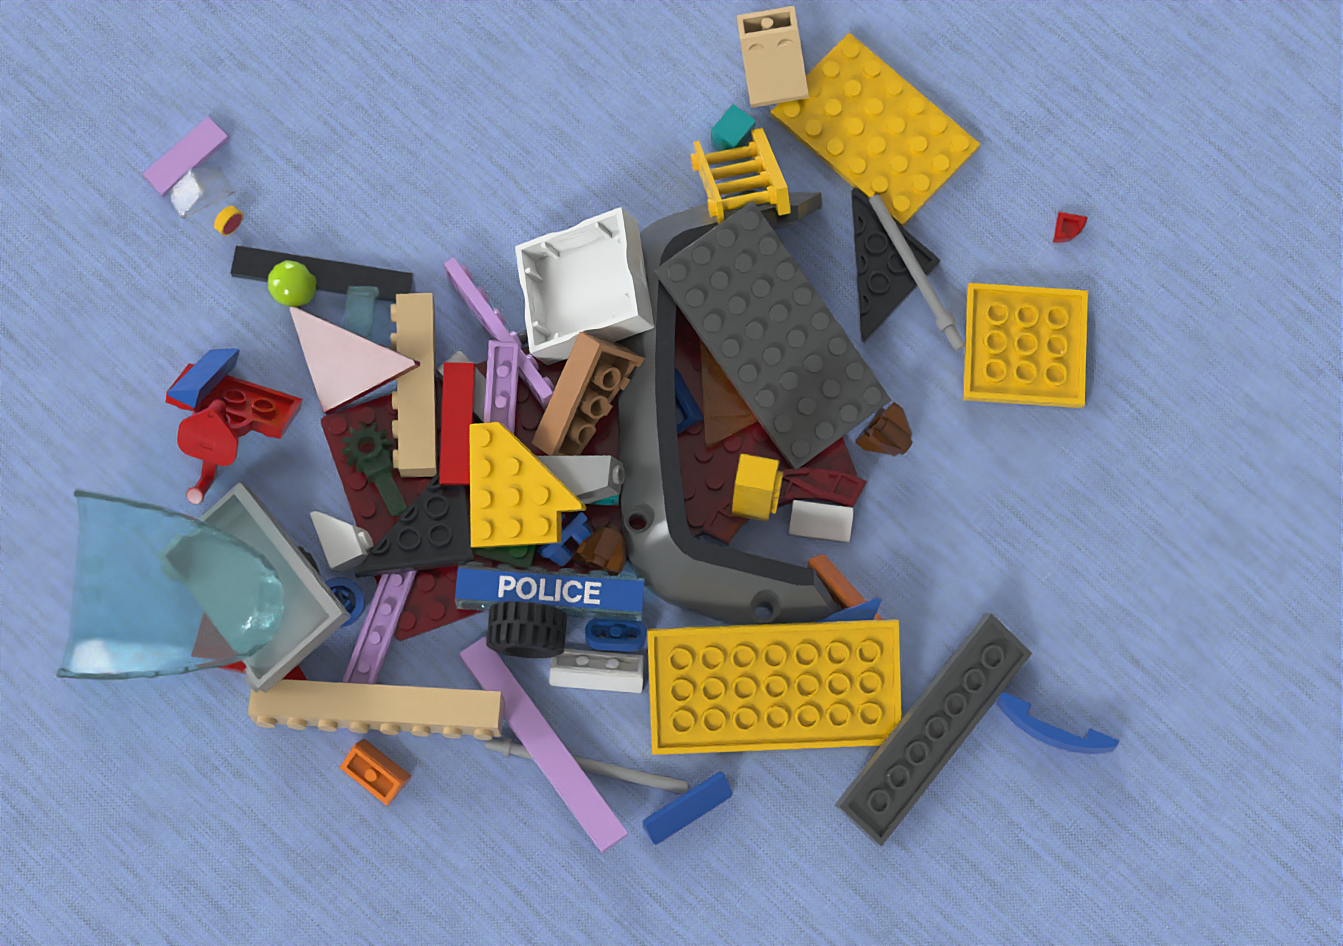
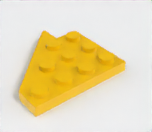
(513, 492)

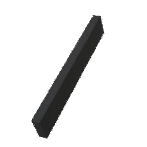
(329, 274)

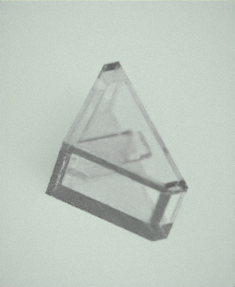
(199, 190)

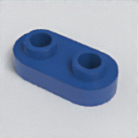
(615, 634)

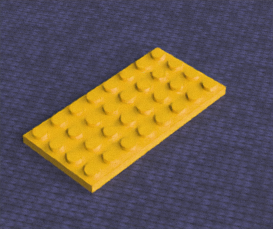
(773, 686)

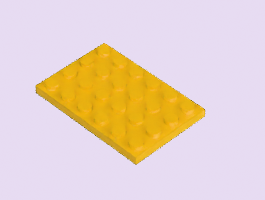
(876, 129)

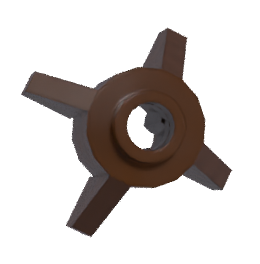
(887, 432)
(603, 550)

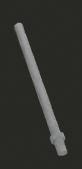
(509, 747)

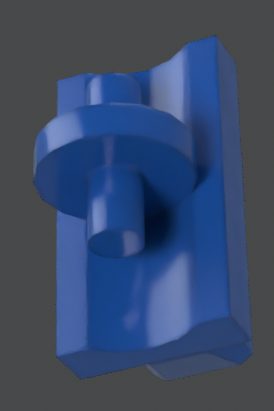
(573, 527)

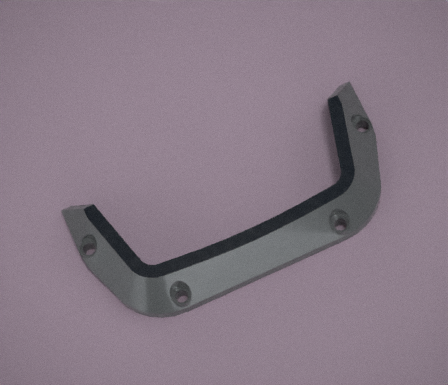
(672, 561)

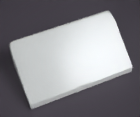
(821, 521)

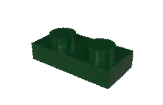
(518, 556)

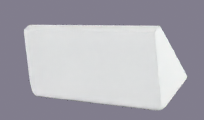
(598, 670)

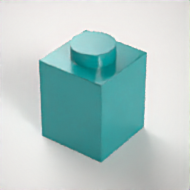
(732, 129)

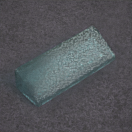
(361, 310)

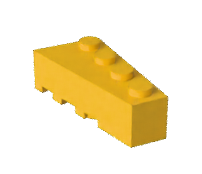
(756, 488)

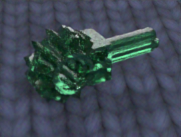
(375, 464)

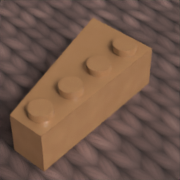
(584, 394)

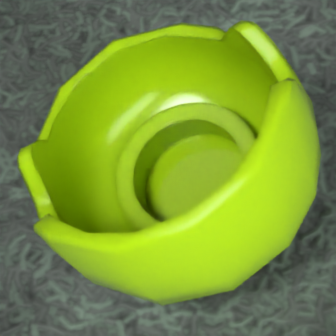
(291, 284)

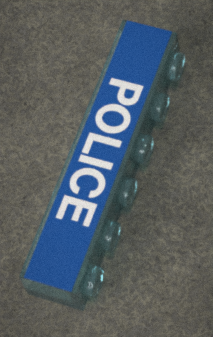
(576, 594)

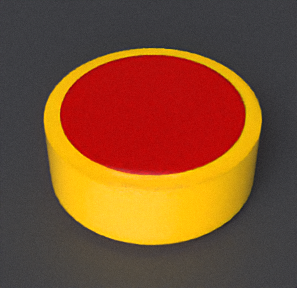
(228, 220)

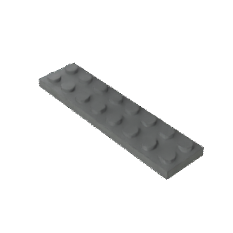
(933, 729)

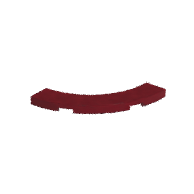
(795, 485)

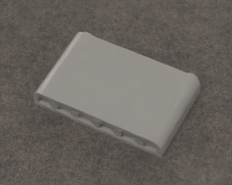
(309, 604)

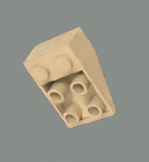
(772, 56)

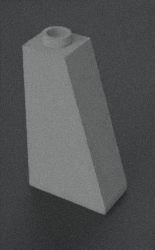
(587, 476)

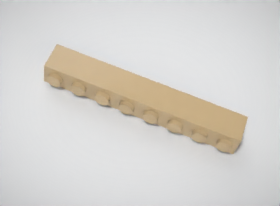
(379, 708)

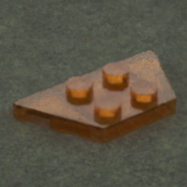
(722, 404)

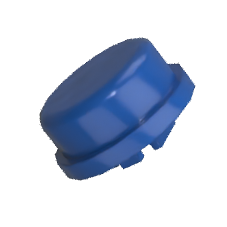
(349, 595)

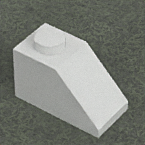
(341, 541)

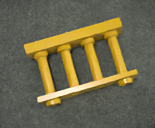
(763, 164)

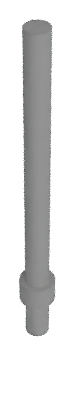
(945, 320)

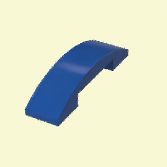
(1017, 711)

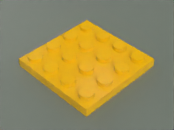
(1025, 345)

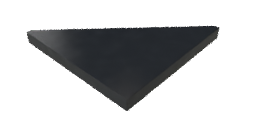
(880, 270)
(426, 536)

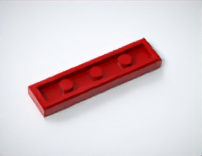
(456, 419)

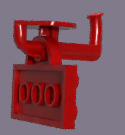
(223, 417)

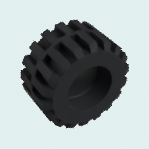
(526, 629)

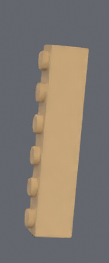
(416, 389)

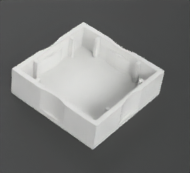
(585, 283)

